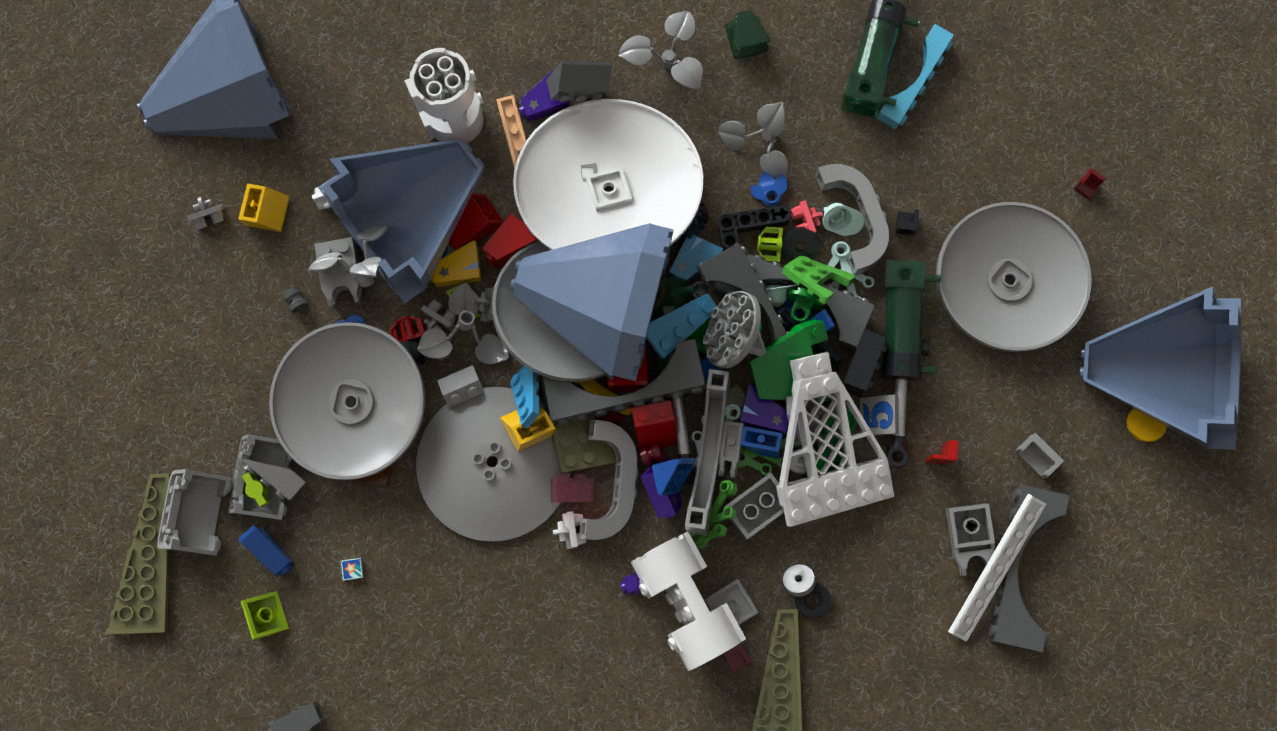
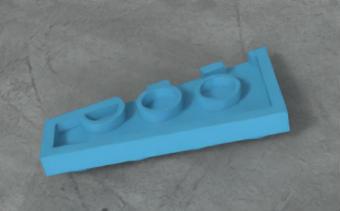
(678, 324)
(524, 391)

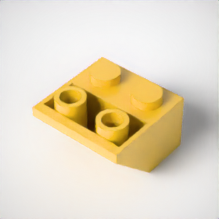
(264, 208)
(523, 438)

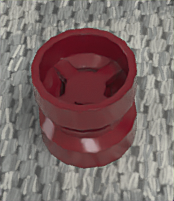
(652, 454)

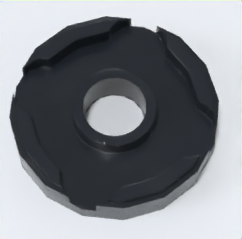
(800, 234)

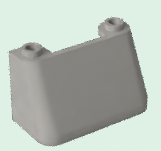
(266, 451)
(192, 512)

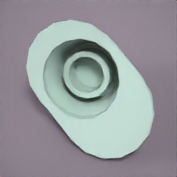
(842, 219)
(777, 293)

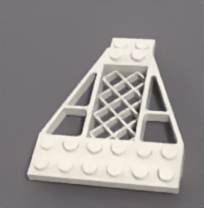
(839, 489)

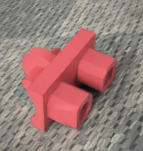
(802, 211)

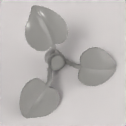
(681, 27)
(773, 119)
(365, 270)
(436, 345)

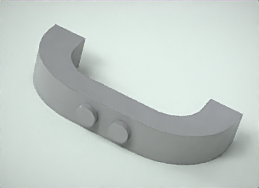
(868, 202)
(624, 482)

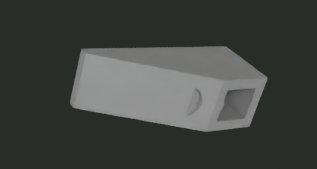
(281, 478)

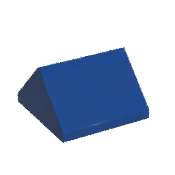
(672, 475)

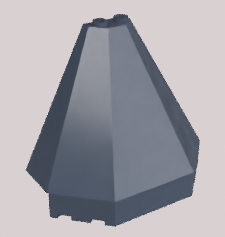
(216, 82)
(414, 193)
(599, 294)
(1176, 367)

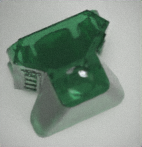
(746, 35)

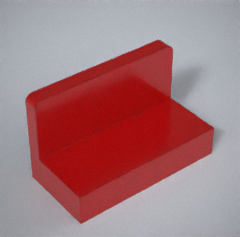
(948, 454)

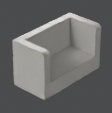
(1039, 456)

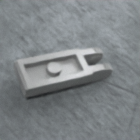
(730, 447)

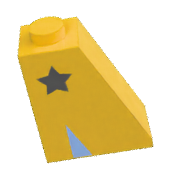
(458, 267)

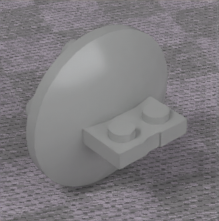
(734, 330)

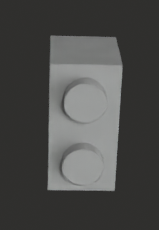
(460, 386)

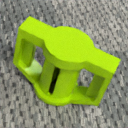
(778, 241)
(255, 489)

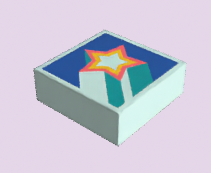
(352, 569)

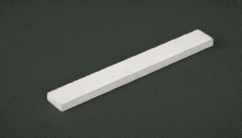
(997, 567)

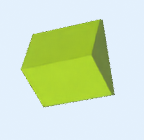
(264, 615)

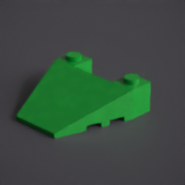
(773, 370)

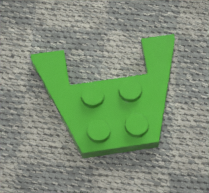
(813, 274)

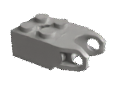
(339, 277)
(970, 543)

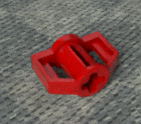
(407, 329)

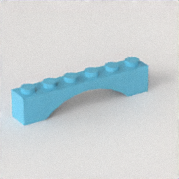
(933, 47)

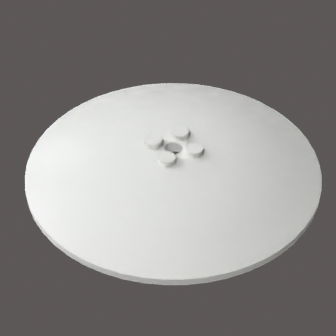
(635, 152)

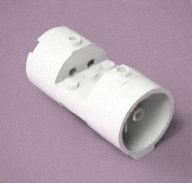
(446, 96)
(704, 631)

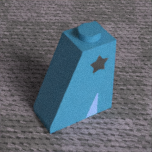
(692, 253)

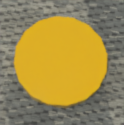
(1144, 427)

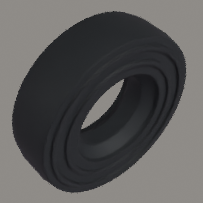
(817, 612)

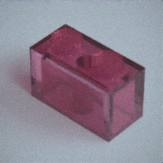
(572, 489)

